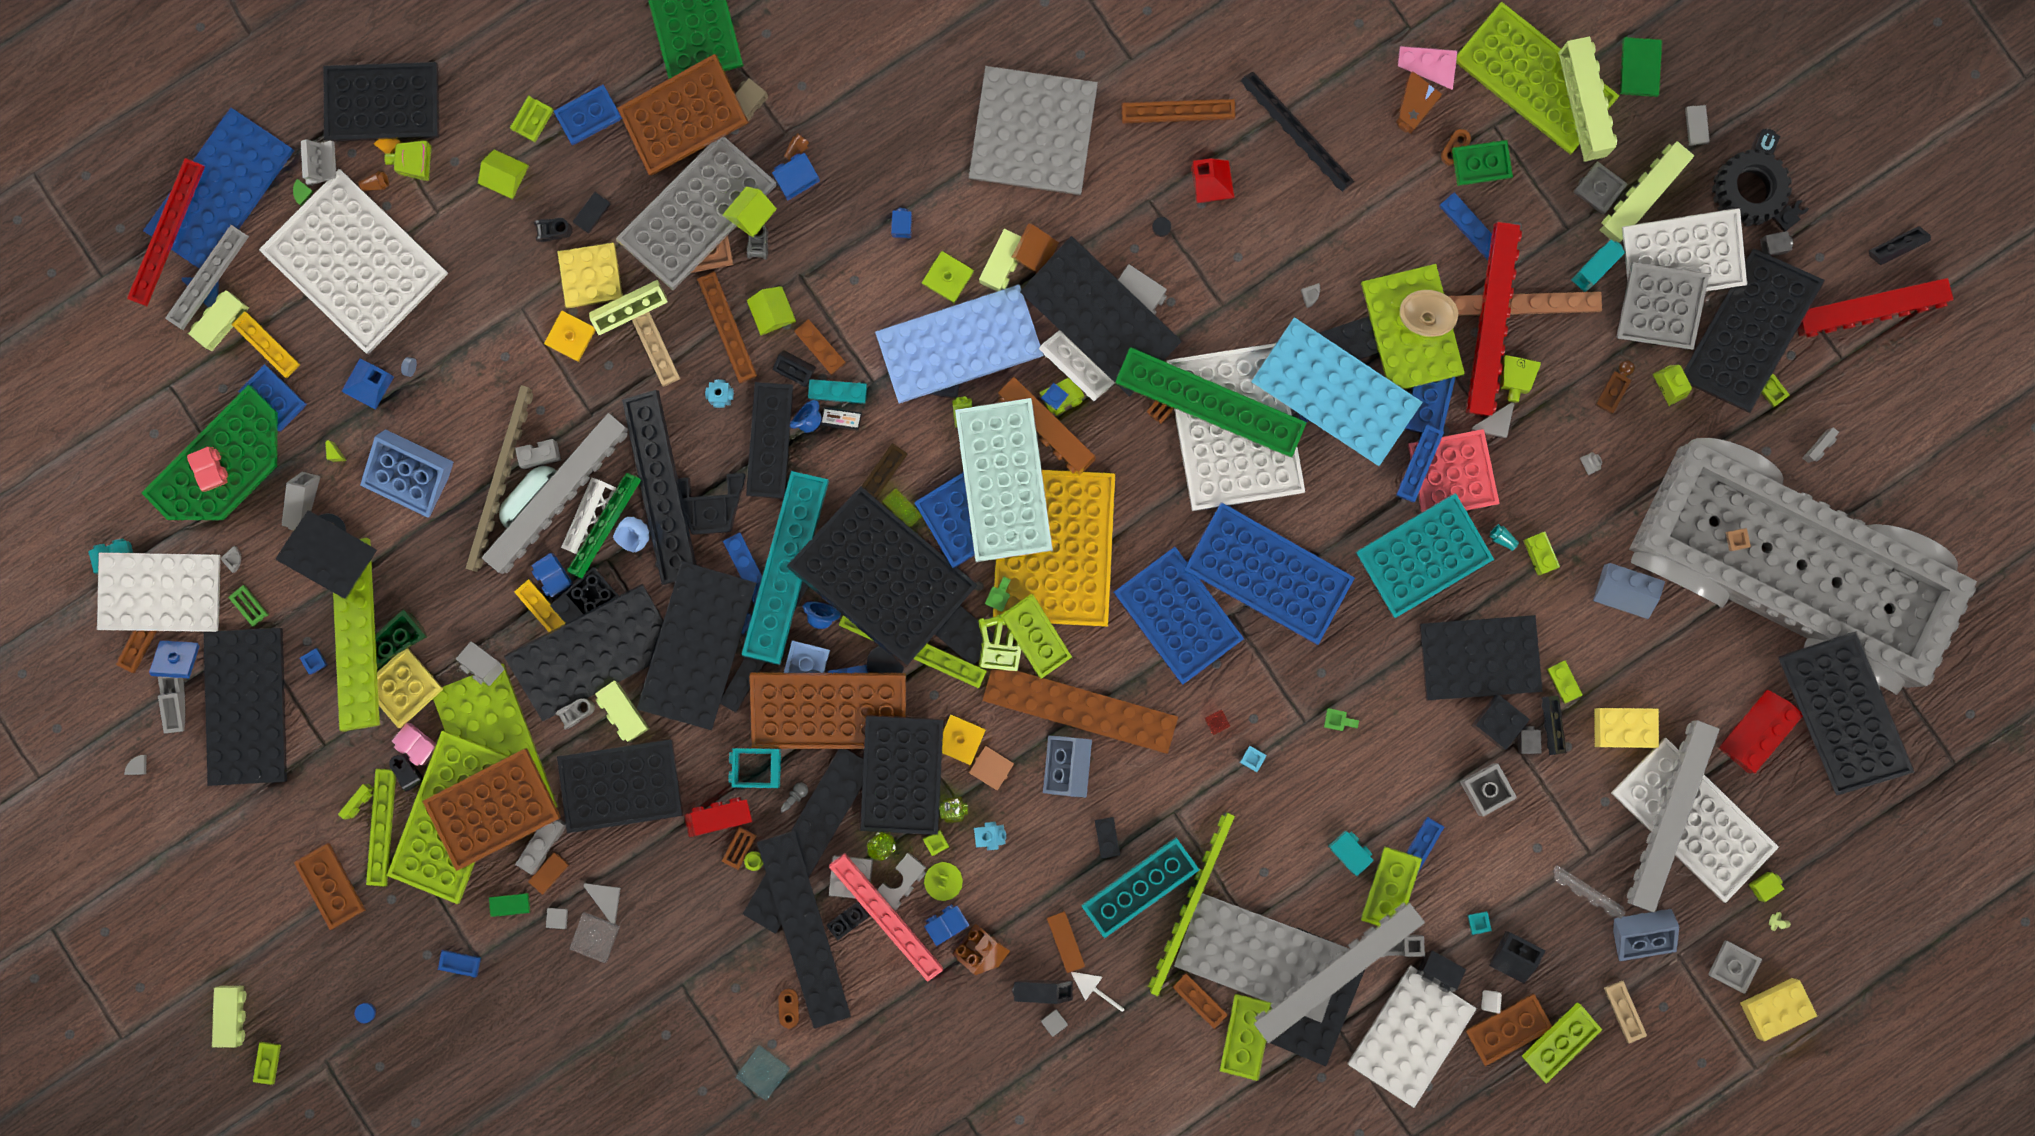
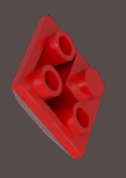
(1212, 180)

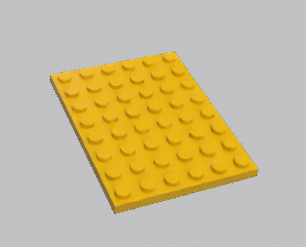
(1075, 576)

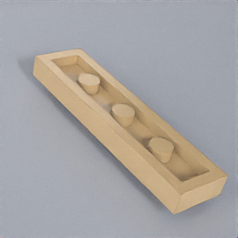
(656, 349)

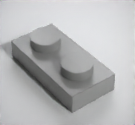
(1816, 451)

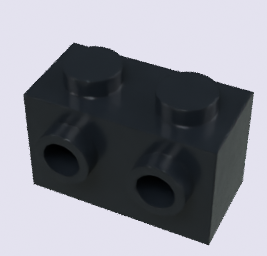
(1441, 971)

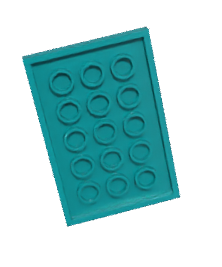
(1424, 555)

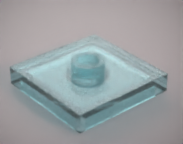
(762, 1072)

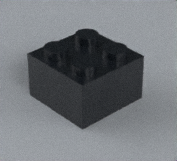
(1500, 722)

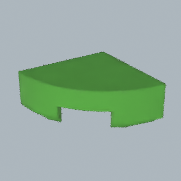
(301, 192)

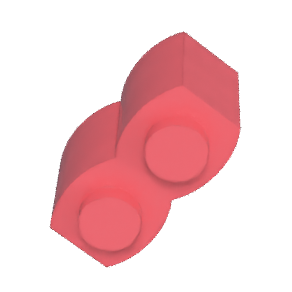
(207, 468)

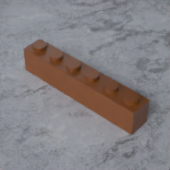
(1051, 430)

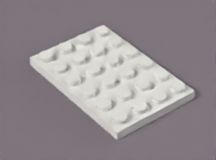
(1693, 243)
(158, 592)
(1411, 1037)

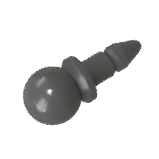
(799, 791)

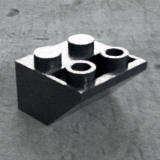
(1516, 957)

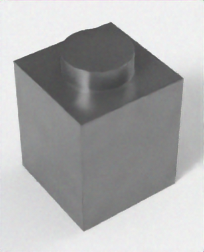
(1776, 243)
(1529, 740)

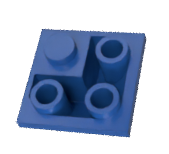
(367, 383)

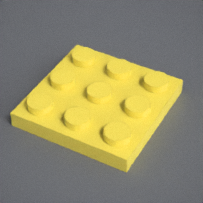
(590, 275)
(405, 687)

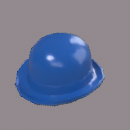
(807, 418)
(820, 614)

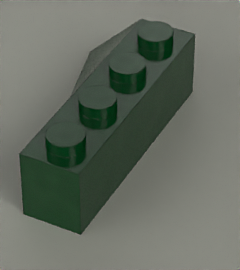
(397, 636)

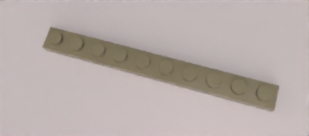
(497, 485)

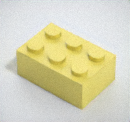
(1626, 727)
(1778, 1009)

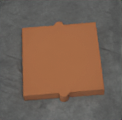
(991, 768)

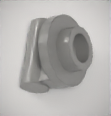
(1591, 462)

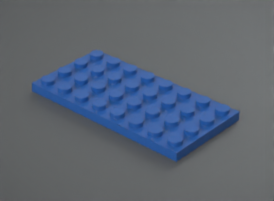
(237, 172)
(1269, 573)

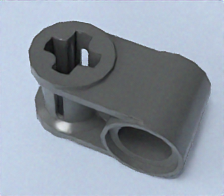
(758, 245)

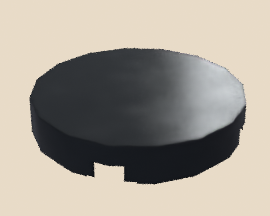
(882, 662)

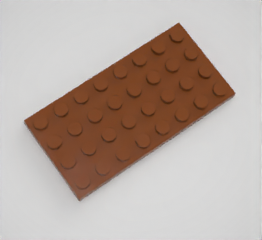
(820, 708)

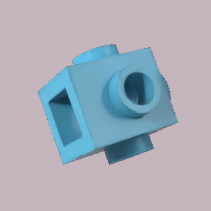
(724, 398)
(990, 836)

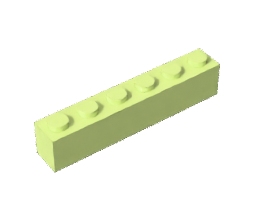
(1647, 192)

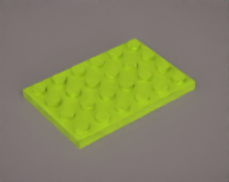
(1407, 356)

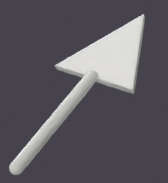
(1088, 983)

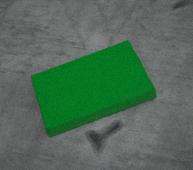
(1641, 67)
(1482, 162)

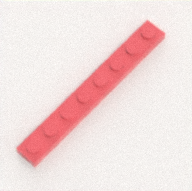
(886, 917)

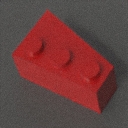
(717, 817)

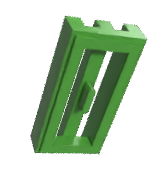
(259, 618)

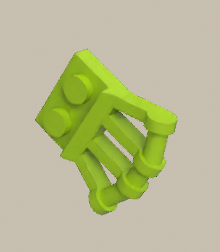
(997, 654)

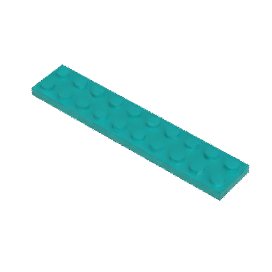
(779, 585)

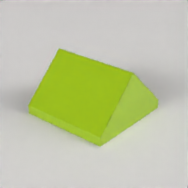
(502, 173)
(750, 210)
(770, 309)

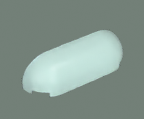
(524, 493)

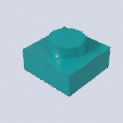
(1479, 923)

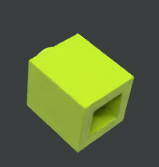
(1766, 886)

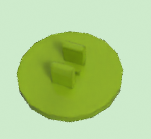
(943, 881)

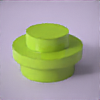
(753, 861)

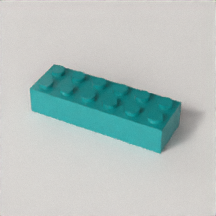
(1140, 887)

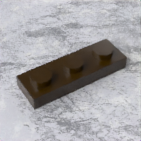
(884, 470)

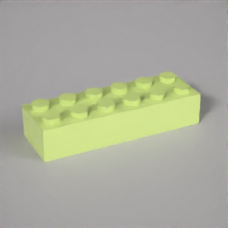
(1587, 98)

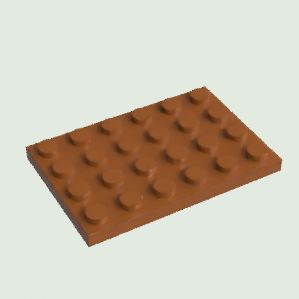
(683, 115)
(491, 809)

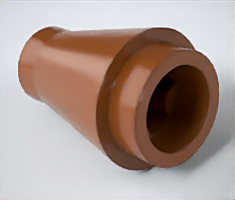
(797, 146)
(376, 181)

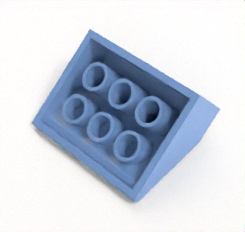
(406, 472)

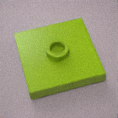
(947, 277)

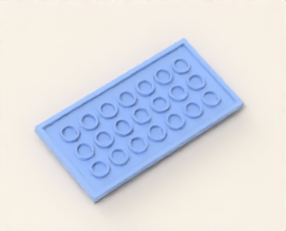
(959, 344)

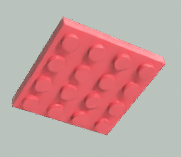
(1461, 468)

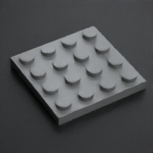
(1662, 305)

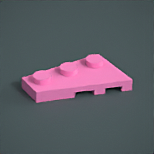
(1429, 63)

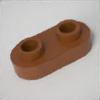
(1466, 139)
(789, 1008)

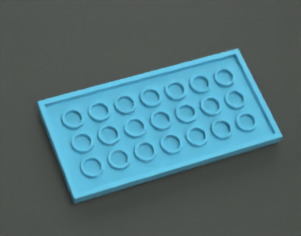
(1336, 391)

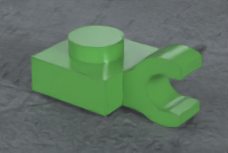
(999, 597)
(1337, 720)

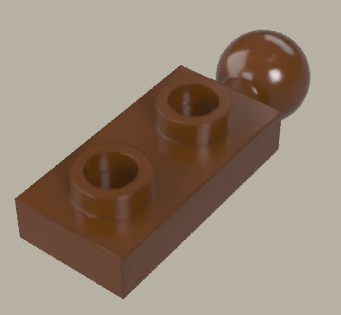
(1615, 387)

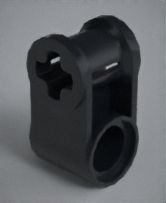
(548, 229)
(407, 774)

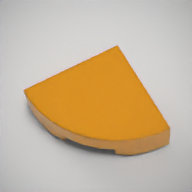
(387, 145)

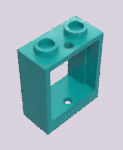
(1598, 265)
(734, 759)

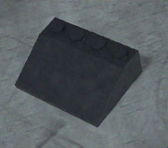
(326, 554)

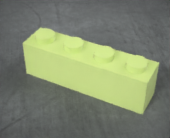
(628, 307)

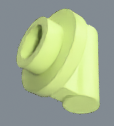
(1776, 921)

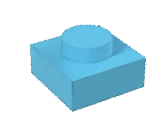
(1253, 759)

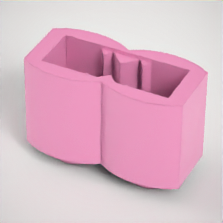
(415, 744)

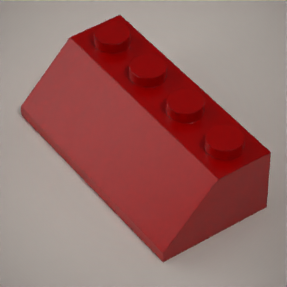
(1761, 731)

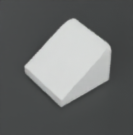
(1491, 1001)

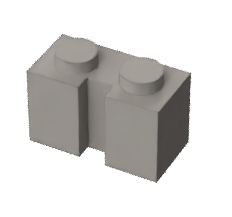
(545, 453)
(480, 664)

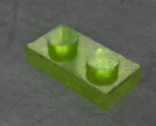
(902, 508)

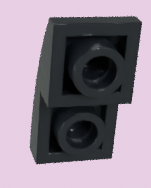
(848, 920)

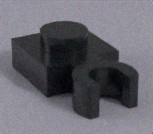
(1788, 216)

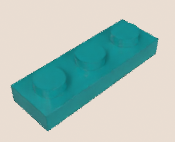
(837, 391)

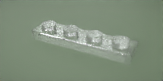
(1581, 888)

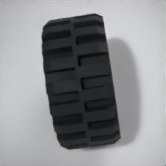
(1768, 170)

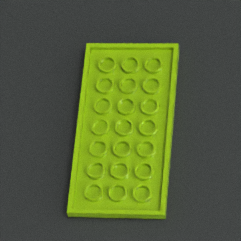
(1524, 73)
(488, 717)
(420, 853)

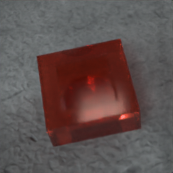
(1217, 722)

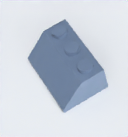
(1628, 590)
(1067, 766)
(1646, 934)

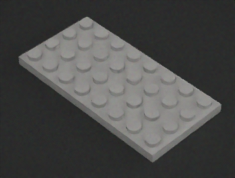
(688, 215)
(1252, 952)

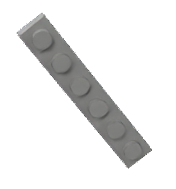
(206, 277)

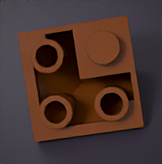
(980, 951)

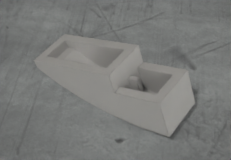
(172, 704)

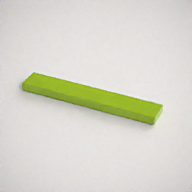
(381, 827)

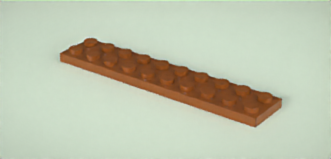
(1081, 709)

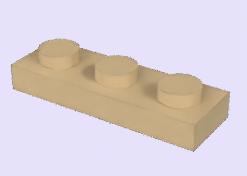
(1625, 1011)

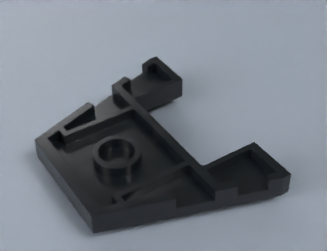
(714, 512)

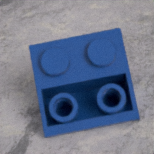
(795, 176)

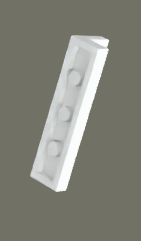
(585, 512)

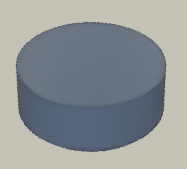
(408, 366)

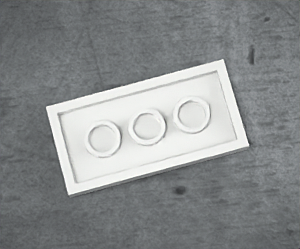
(1076, 365)

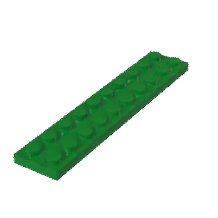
(1210, 402)

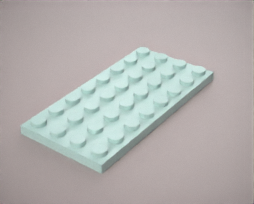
(1003, 480)

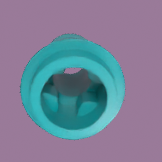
(1503, 537)

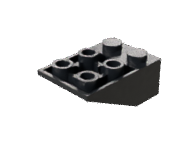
(584, 596)

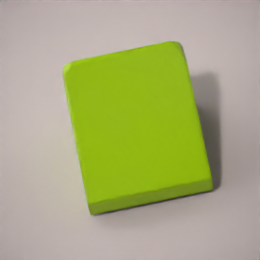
(333, 452)

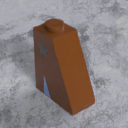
(1416, 102)

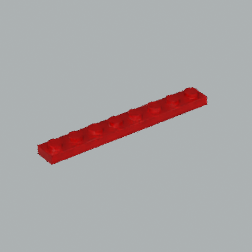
(165, 232)

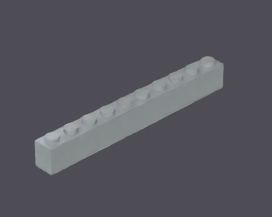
(555, 494)
(1672, 816)
(1338, 972)

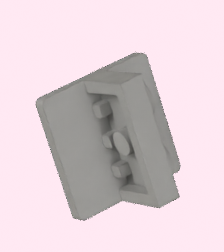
(318, 161)

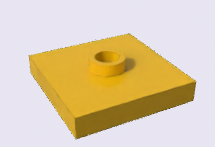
(570, 336)
(961, 739)

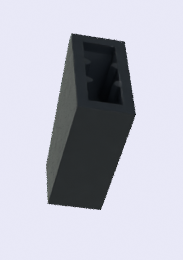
(1043, 991)

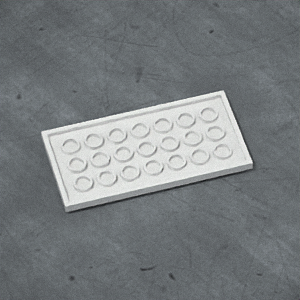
(1718, 837)

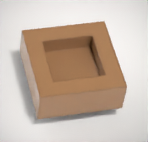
(1738, 539)

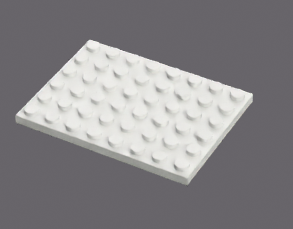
(353, 261)
(1220, 463)

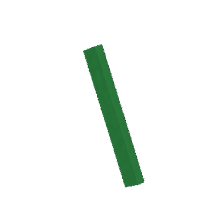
(604, 525)

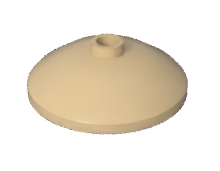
(1428, 313)

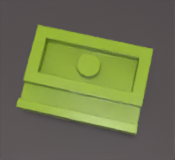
(531, 119)

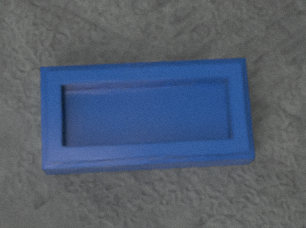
(459, 963)

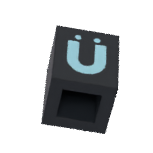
(1766, 140)

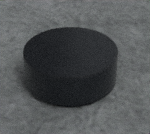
(1161, 227)

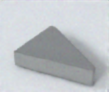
(1498, 423)
(606, 898)

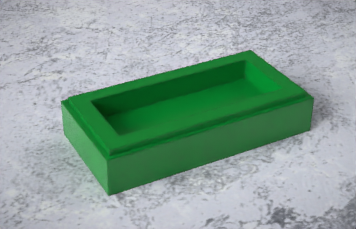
(509, 904)

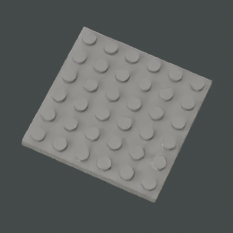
(1033, 130)

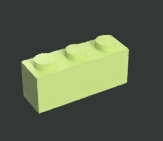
(1000, 262)
(217, 320)
(621, 711)
(228, 1016)

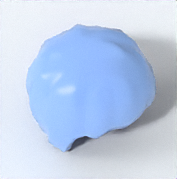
(631, 534)

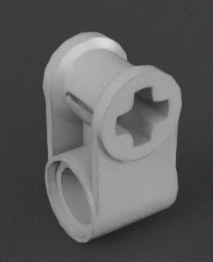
(572, 713)

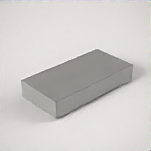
(1697, 125)

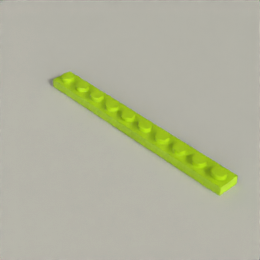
(1187, 910)

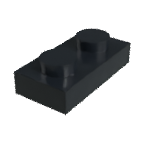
(1107, 837)

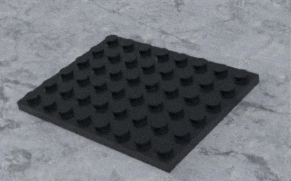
(882, 576)

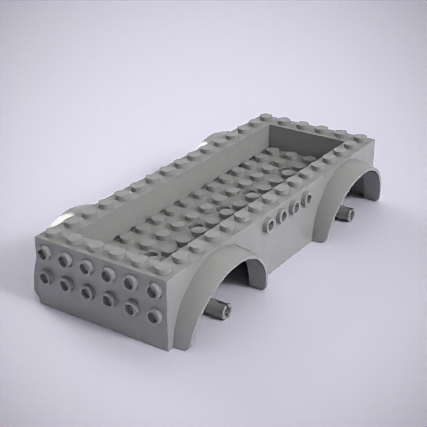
(1865, 561)

